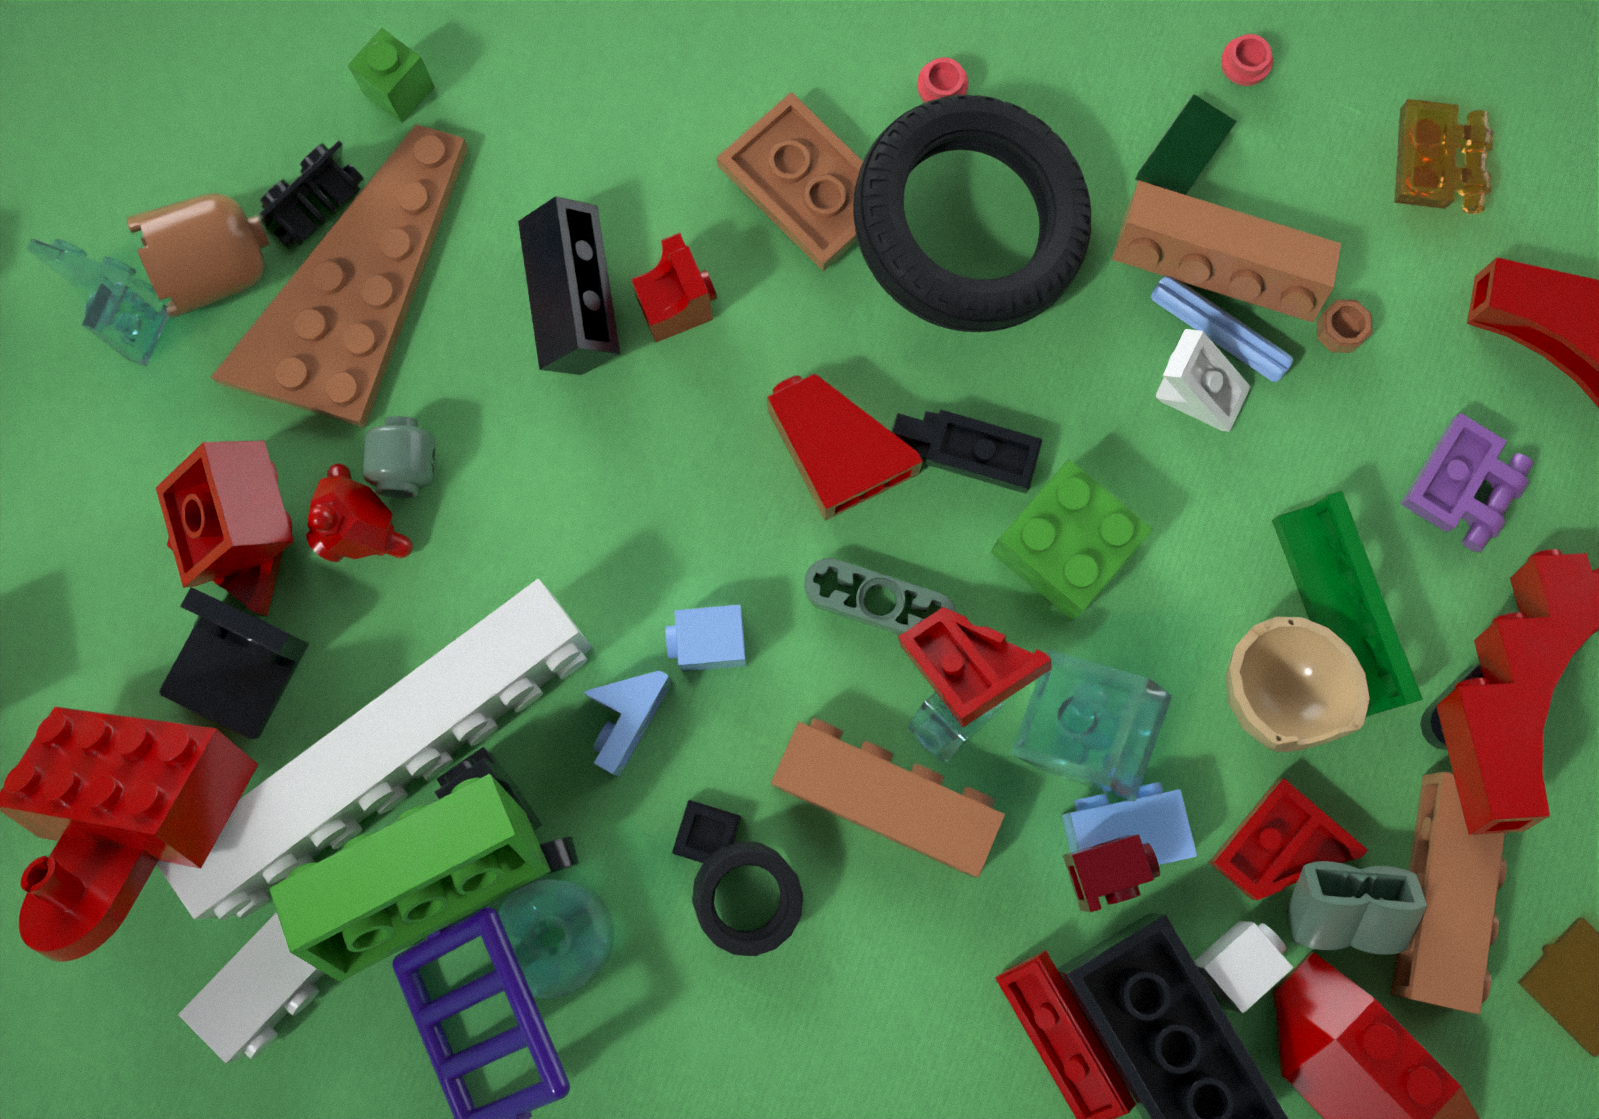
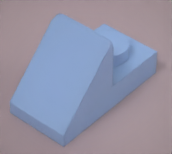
(637, 703)

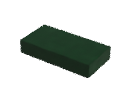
(1187, 147)

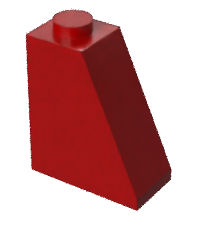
(838, 445)

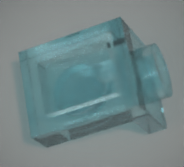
(940, 731)

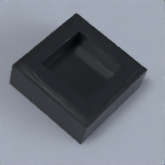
(704, 831)

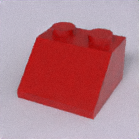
(224, 511)

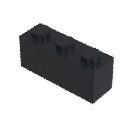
(568, 286)

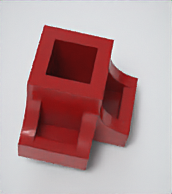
(674, 292)

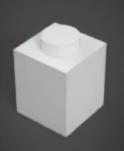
(1244, 964)

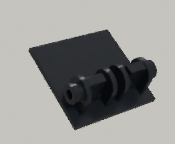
(317, 169)

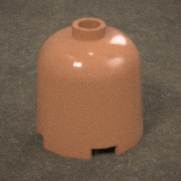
(200, 250)

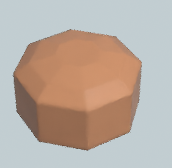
(1344, 326)

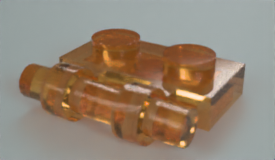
(1428, 156)

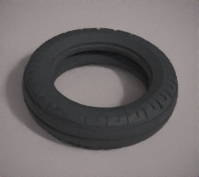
(1024, 146)

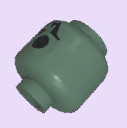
(399, 458)

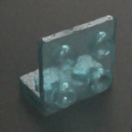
(121, 308)

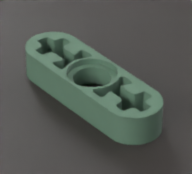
(871, 579)

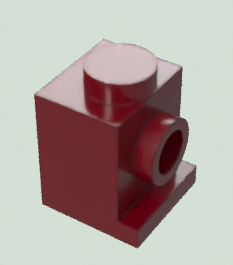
(1111, 871)

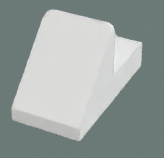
(1203, 382)

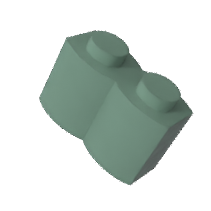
(1356, 908)

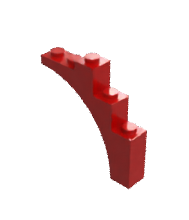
(1544, 312)
(1499, 720)

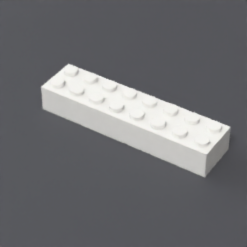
(381, 752)

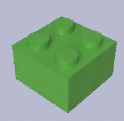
(1071, 540)

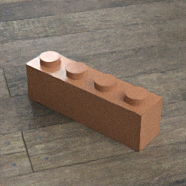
(1227, 251)
(888, 798)
(1460, 886)

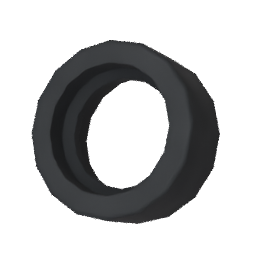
(773, 932)

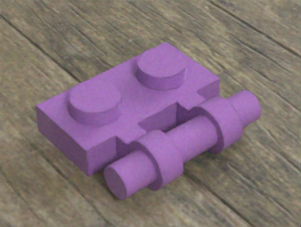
(1454, 474)

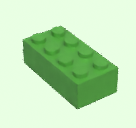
(408, 879)

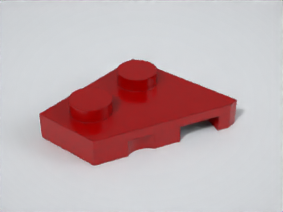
(970, 664)

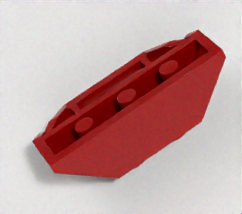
(1354, 1055)

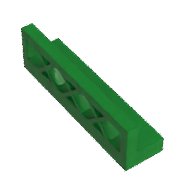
(1345, 596)

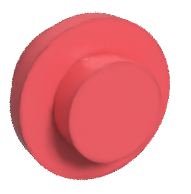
(1247, 60)
(941, 79)

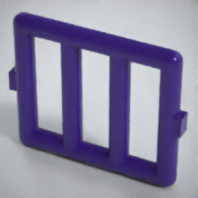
(506, 977)

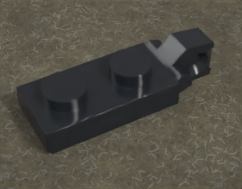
(971, 448)

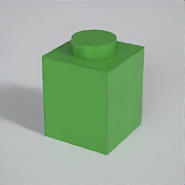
(391, 75)

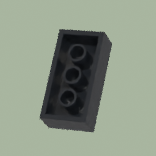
(1166, 1028)

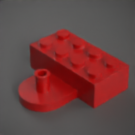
(117, 804)

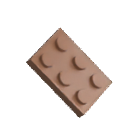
(798, 178)

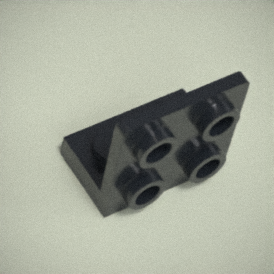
(232, 666)

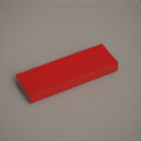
(1065, 1039)

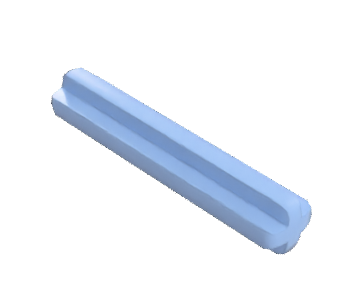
(1222, 328)

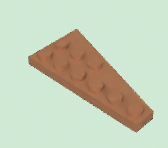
(343, 309)

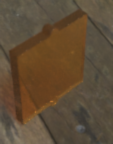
(1568, 983)

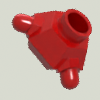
(351, 520)

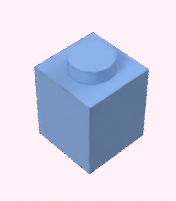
(707, 638)

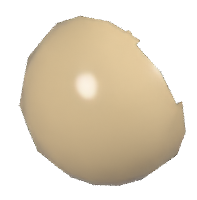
(1296, 685)

